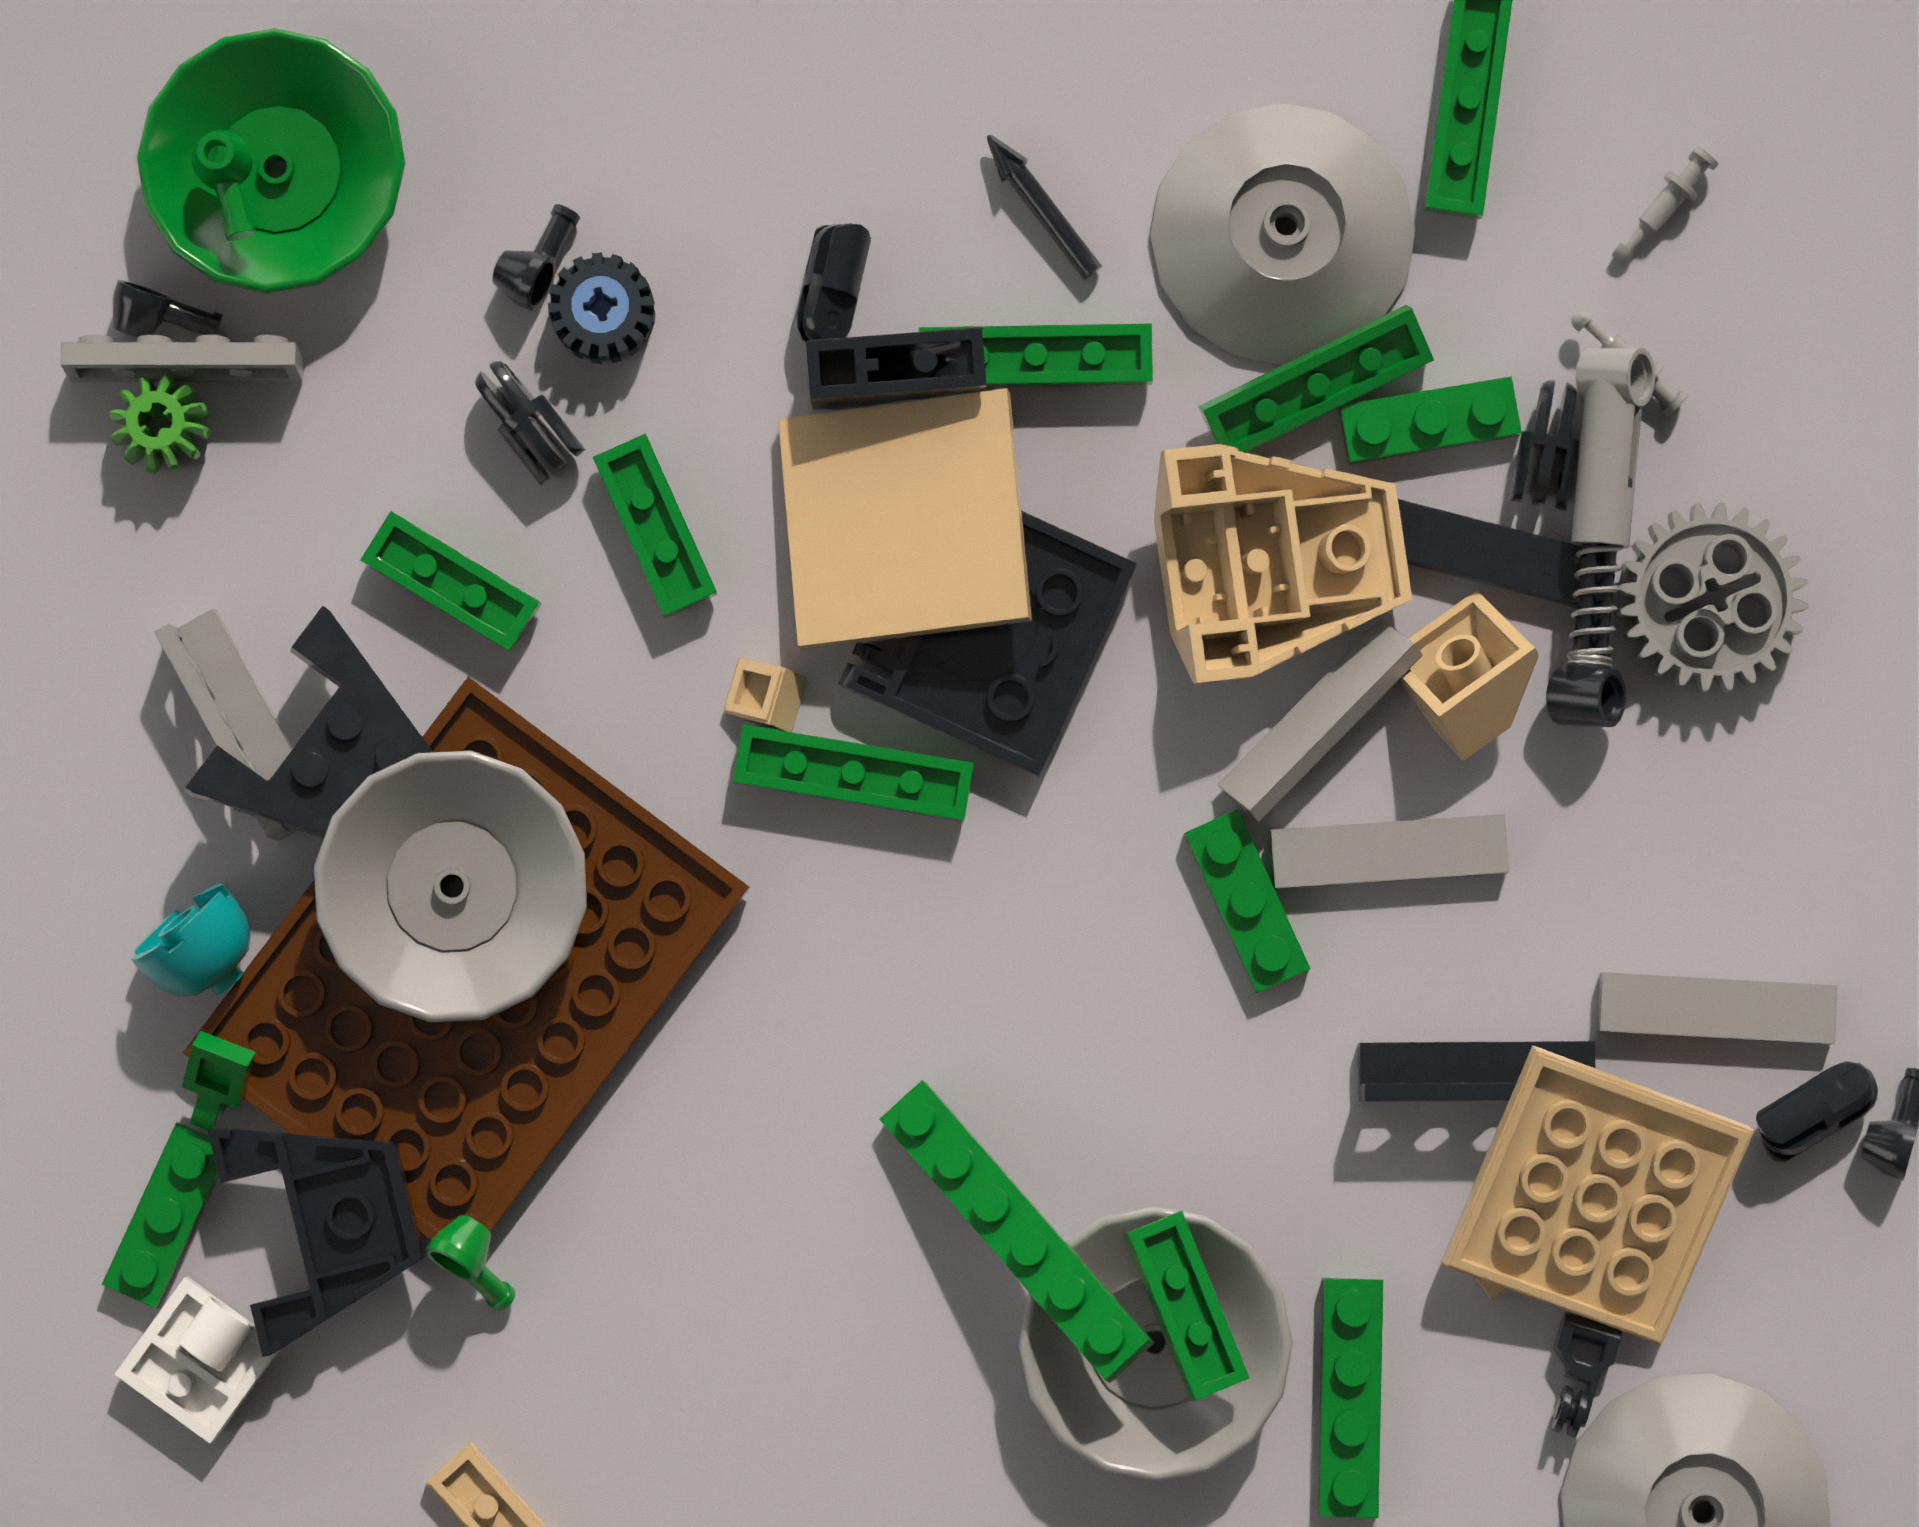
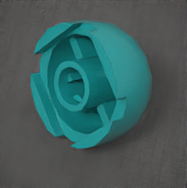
(197, 946)

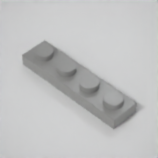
(205, 360)

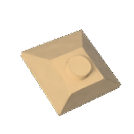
(1469, 674)

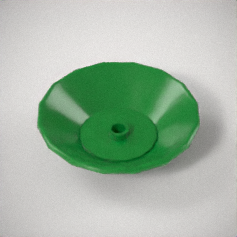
(290, 103)

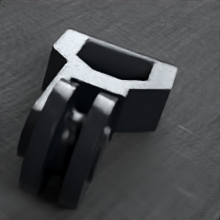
(1576, 1410)

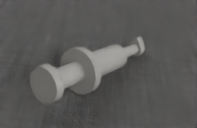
(1668, 200)
(1667, 398)

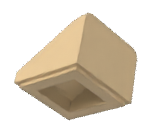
(765, 694)

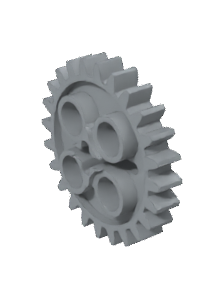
(1733, 644)

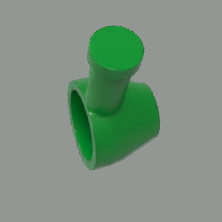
(226, 178)
(463, 1251)

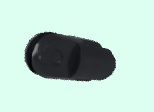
(832, 281)
(526, 420)
(1548, 446)
(1816, 1109)

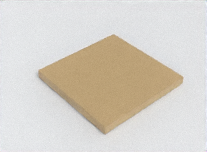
(904, 519)
(1597, 1195)

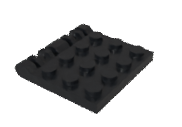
(1015, 681)

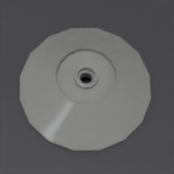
(1270, 291)
(385, 898)
(1144, 1417)
(1692, 1443)

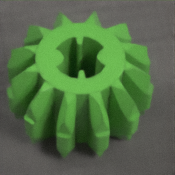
(170, 440)

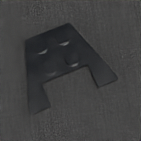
(345, 744)
(347, 1215)

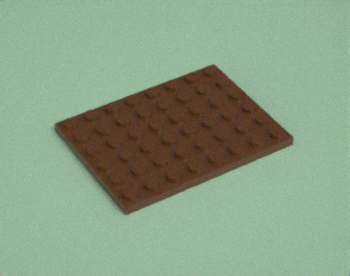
(495, 1095)

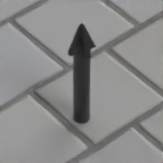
(1013, 168)

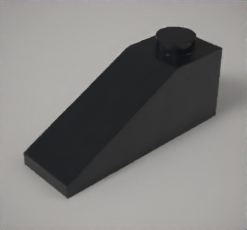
(894, 367)

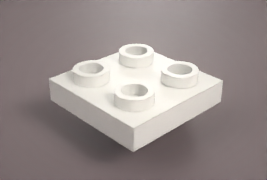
(196, 1360)

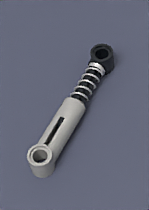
(1613, 390)

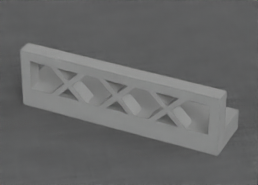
(227, 699)

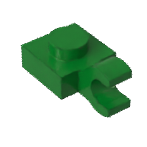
(218, 1075)

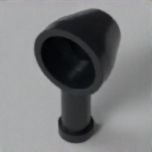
(529, 274)
(142, 310)
(1891, 1141)

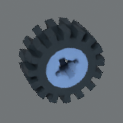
(606, 328)

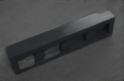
(1452, 1068)

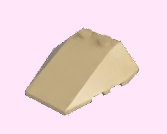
(1270, 557)

